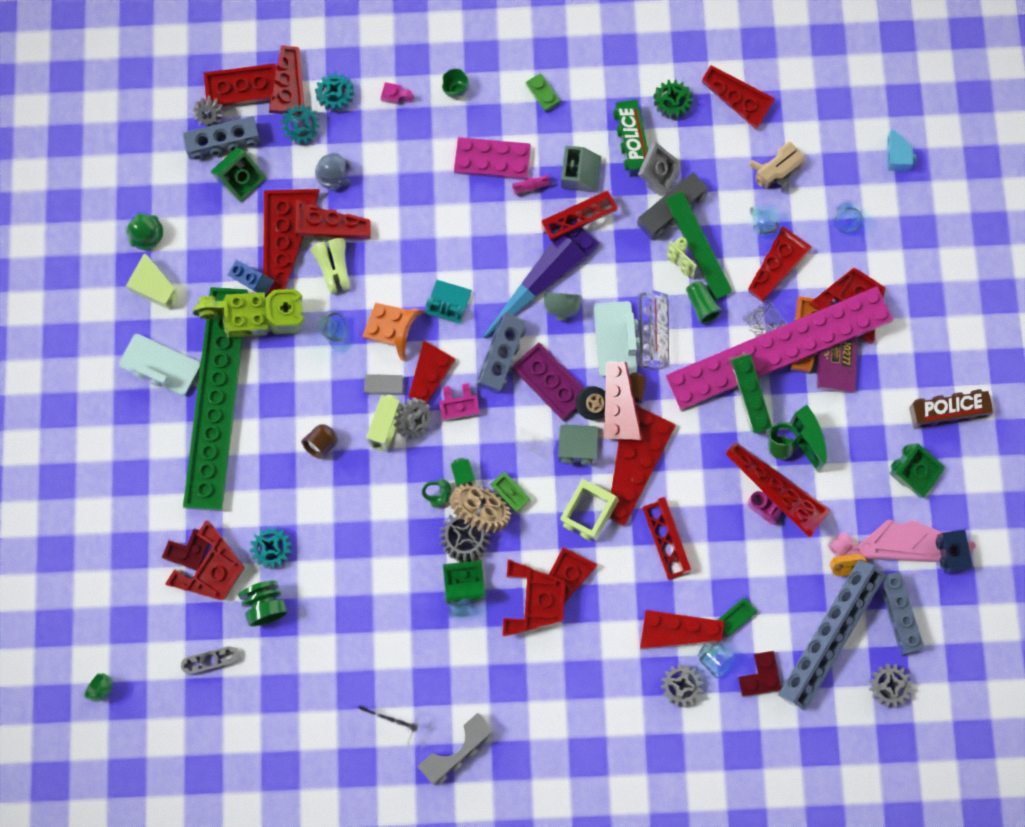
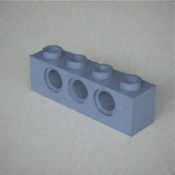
(213, 133)
(486, 377)
(901, 614)

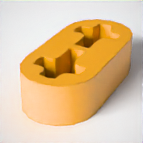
(848, 563)

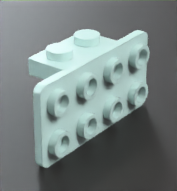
(615, 335)
(159, 364)

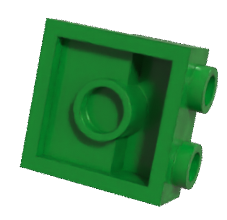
(916, 469)

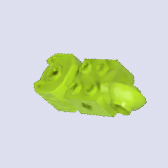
(254, 313)

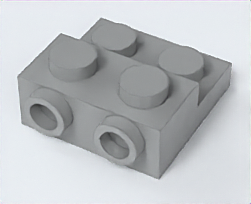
(659, 169)

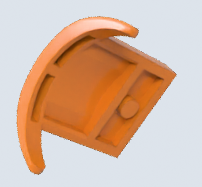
(391, 326)

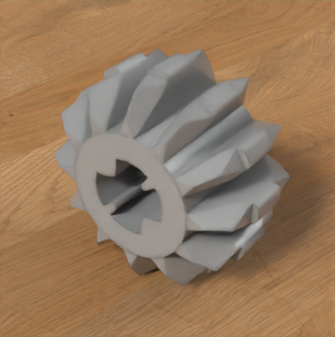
(205, 105)

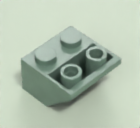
(580, 169)

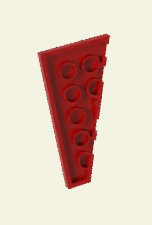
(279, 237)
(637, 461)
(792, 500)

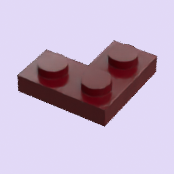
(187, 556)
(765, 680)

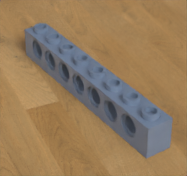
(831, 635)

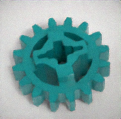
(335, 88)
(295, 130)
(274, 541)

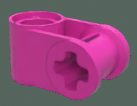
(766, 509)

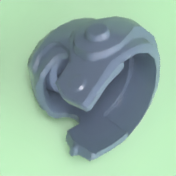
(330, 170)

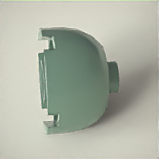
(562, 304)

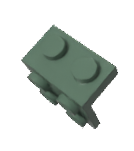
(578, 444)

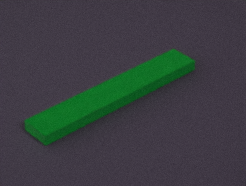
(698, 245)

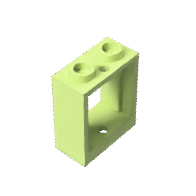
(382, 426)
(597, 492)

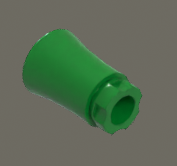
(703, 303)

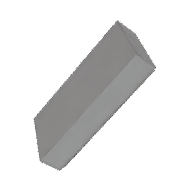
(383, 384)

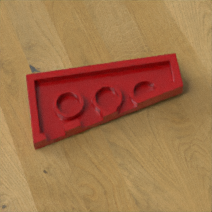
(782, 258)

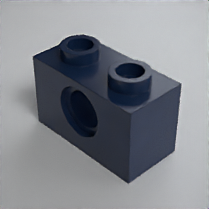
(957, 540)

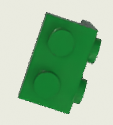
(463, 581)

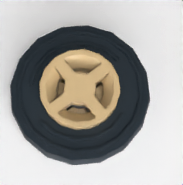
(595, 396)

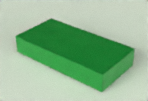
(737, 616)

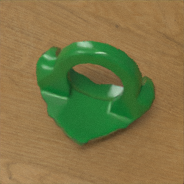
(436, 501)

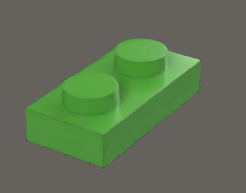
(542, 92)
(510, 492)

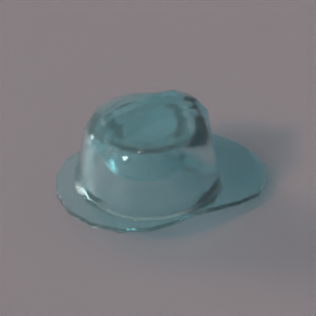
(335, 329)
(462, 608)

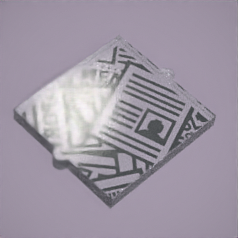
(763, 318)

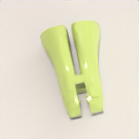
(337, 248)

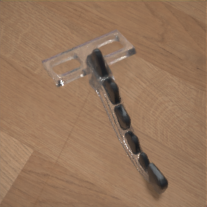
(412, 727)

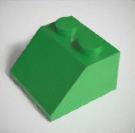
(238, 174)

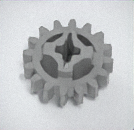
(413, 418)
(671, 682)
(891, 693)

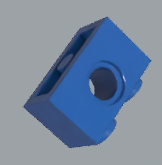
(250, 277)

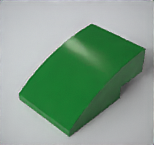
(810, 437)

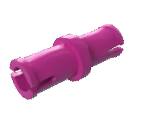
(531, 184)

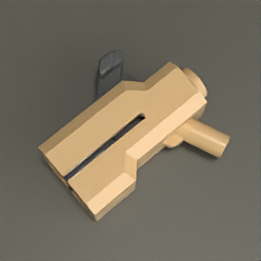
(779, 168)

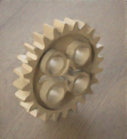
(493, 514)

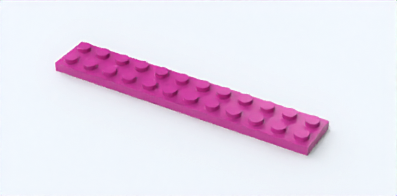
(781, 346)

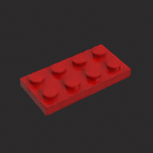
(240, 84)

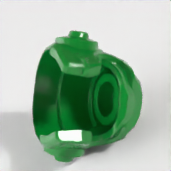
(144, 231)

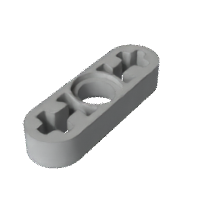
(194, 659)

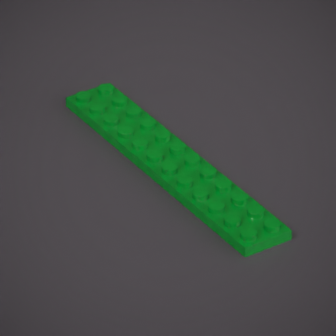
(213, 413)

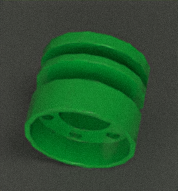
(261, 599)

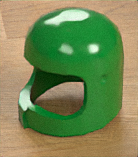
(780, 446)

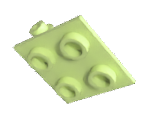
(676, 254)

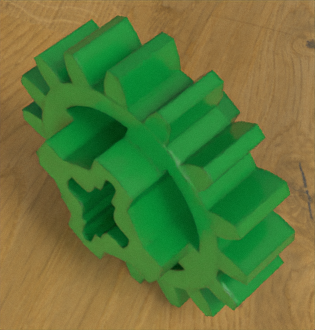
(666, 103)

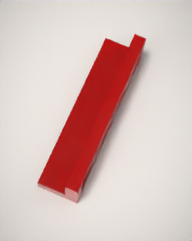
(578, 212)
(673, 535)

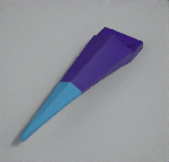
(556, 261)

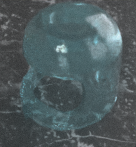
(848, 209)
(765, 219)
(713, 655)

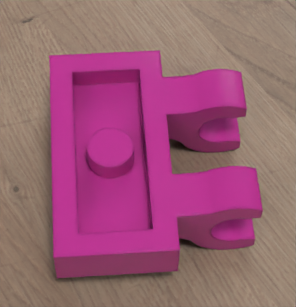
(458, 407)

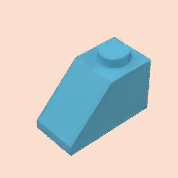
(899, 153)

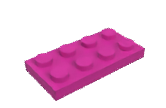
(492, 158)

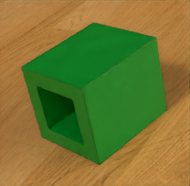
(462, 472)

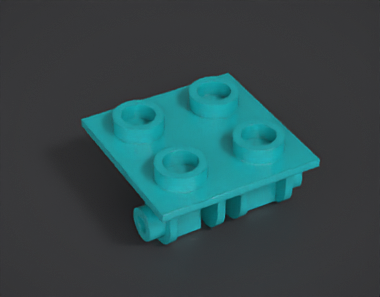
(448, 301)

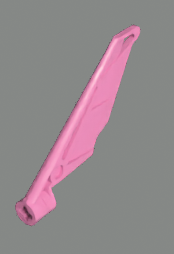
(895, 542)

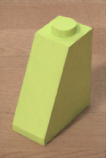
(151, 284)

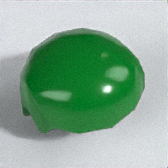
(455, 83)
(99, 688)

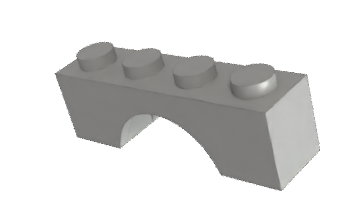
(437, 767)

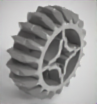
(460, 543)

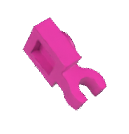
(394, 93)

